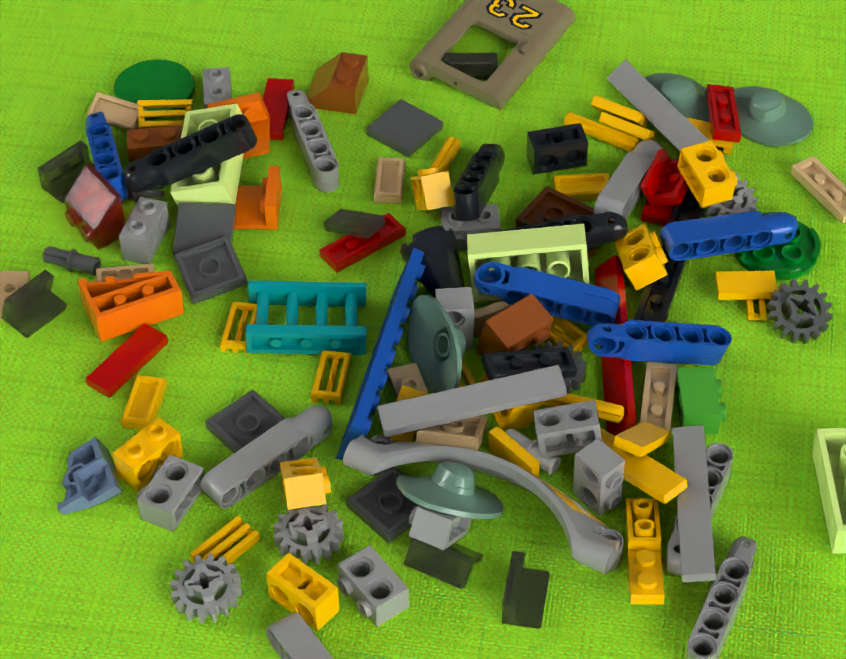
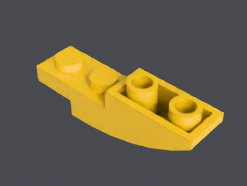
(644, 551)

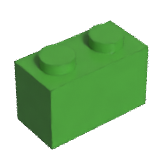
(699, 398)

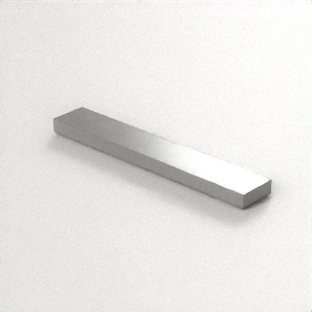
(655, 107)
(471, 401)
(694, 505)

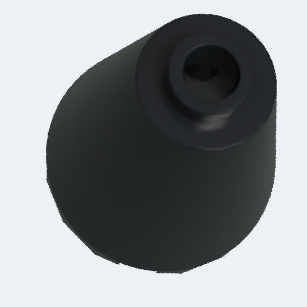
(440, 257)

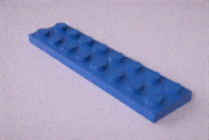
(383, 352)

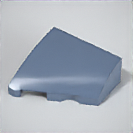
(89, 478)

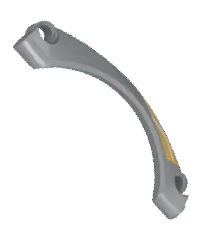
(588, 537)

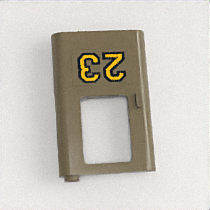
(526, 23)

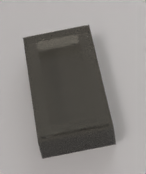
(354, 223)

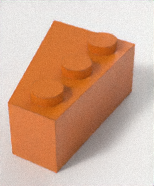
(128, 303)

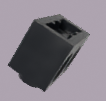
(557, 148)

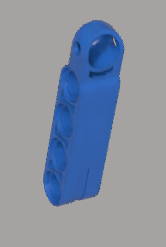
(105, 152)
(726, 234)
(558, 295)
(660, 342)

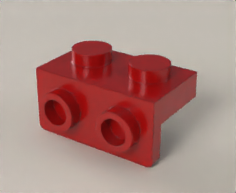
(664, 182)

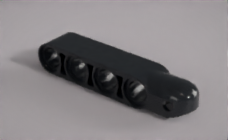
(191, 154)
(478, 182)
(596, 225)

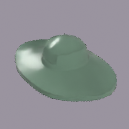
(682, 93)
(771, 117)
(435, 344)
(451, 492)

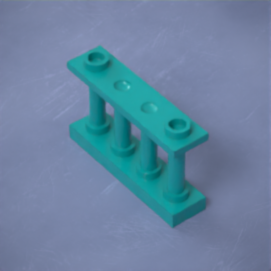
(306, 338)

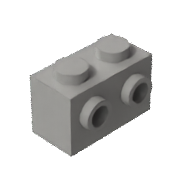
(486, 223)

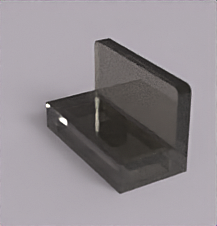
(476, 65)
(62, 171)
(33, 305)
(447, 565)
(524, 594)

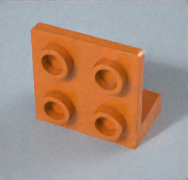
(255, 110)
(260, 205)

